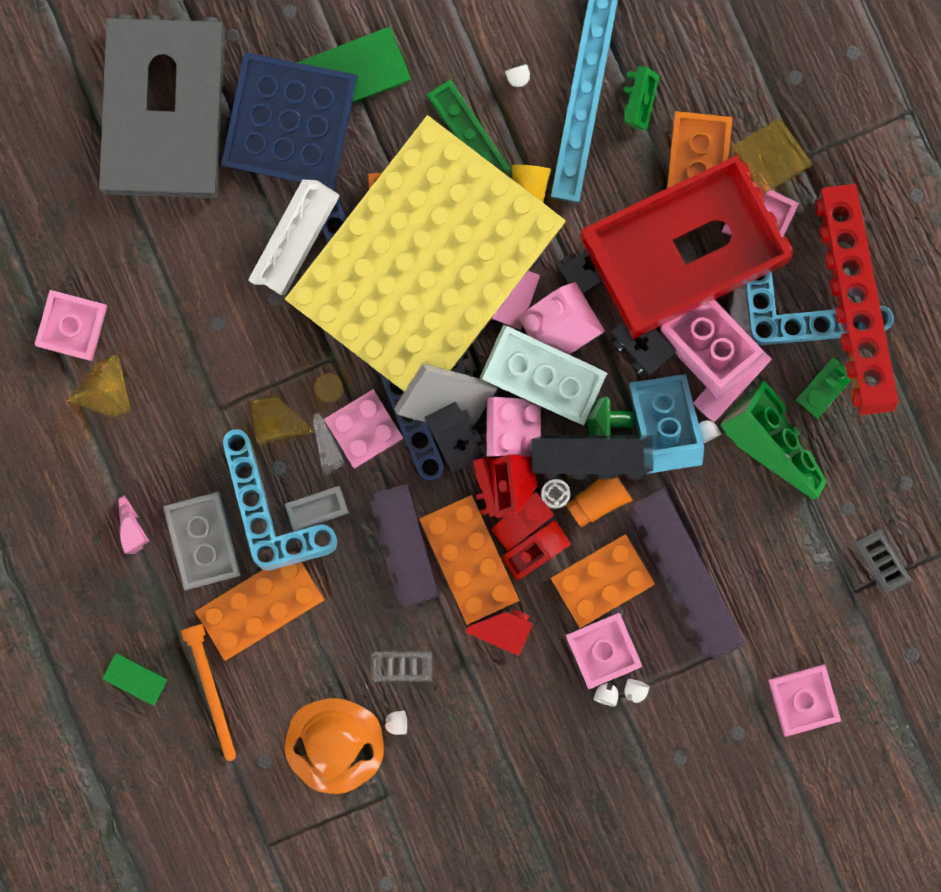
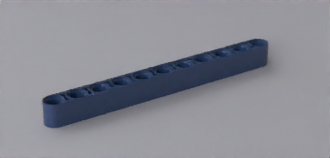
(411, 428)

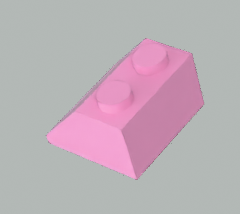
(562, 320)

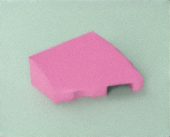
(130, 531)

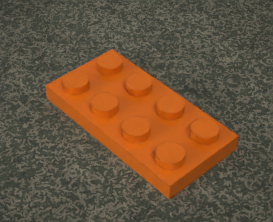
(469, 559)
(258, 607)

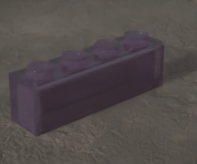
(405, 545)

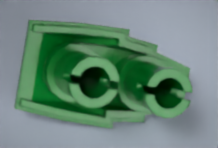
(602, 418)

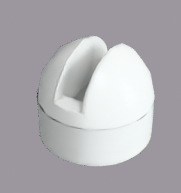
(518, 76)
(709, 431)
(636, 690)
(606, 696)
(396, 723)

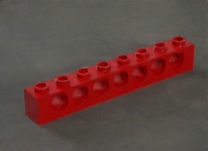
(845, 201)

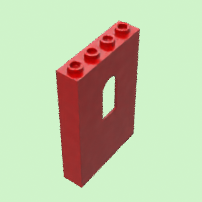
(644, 267)

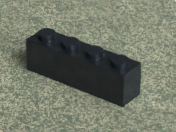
(592, 455)

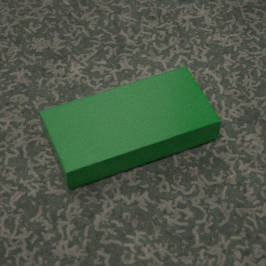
(135, 679)

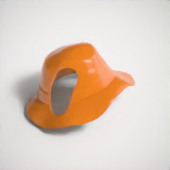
(332, 737)

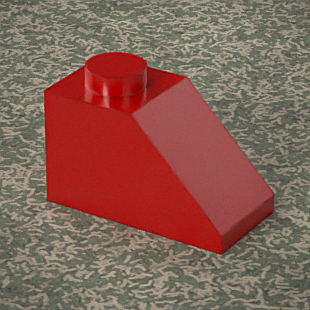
(512, 483)
(518, 526)
(536, 550)
(503, 630)

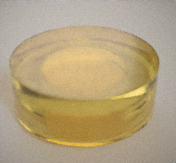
(328, 388)

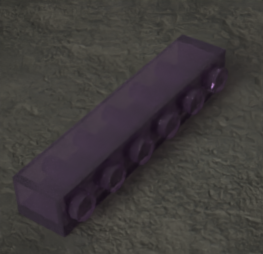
(688, 575)

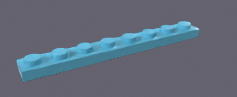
(584, 100)

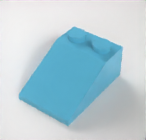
(667, 413)

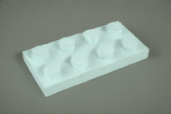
(543, 375)

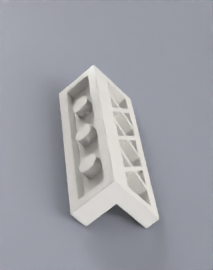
(294, 236)

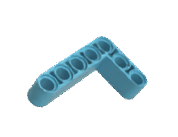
(804, 320)
(261, 512)

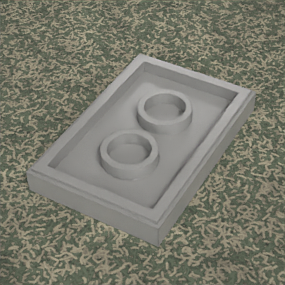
(436, 388)
(202, 540)

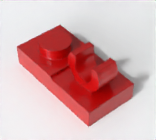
(483, 475)

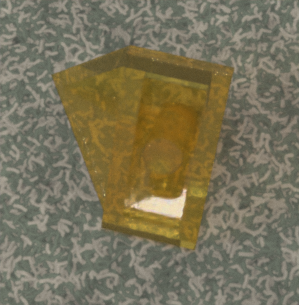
(103, 389)
(276, 421)

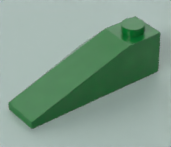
(765, 434)

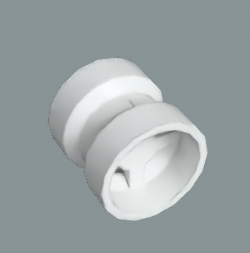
(552, 496)

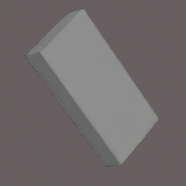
(316, 508)

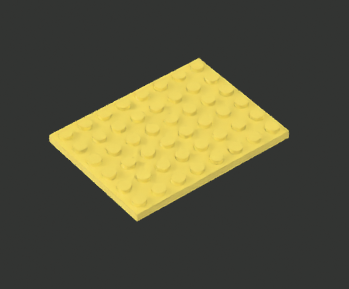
(425, 257)

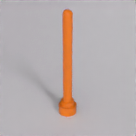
(194, 638)

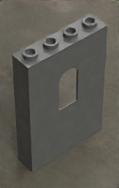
(162, 149)

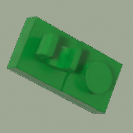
(641, 97)
(823, 388)

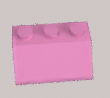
(712, 346)

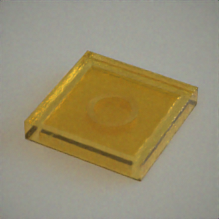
(772, 156)

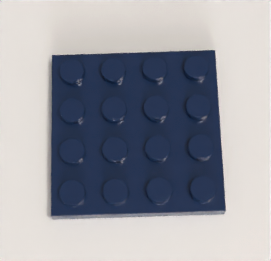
(289, 120)

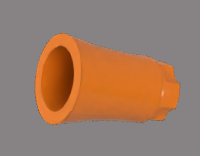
(598, 500)

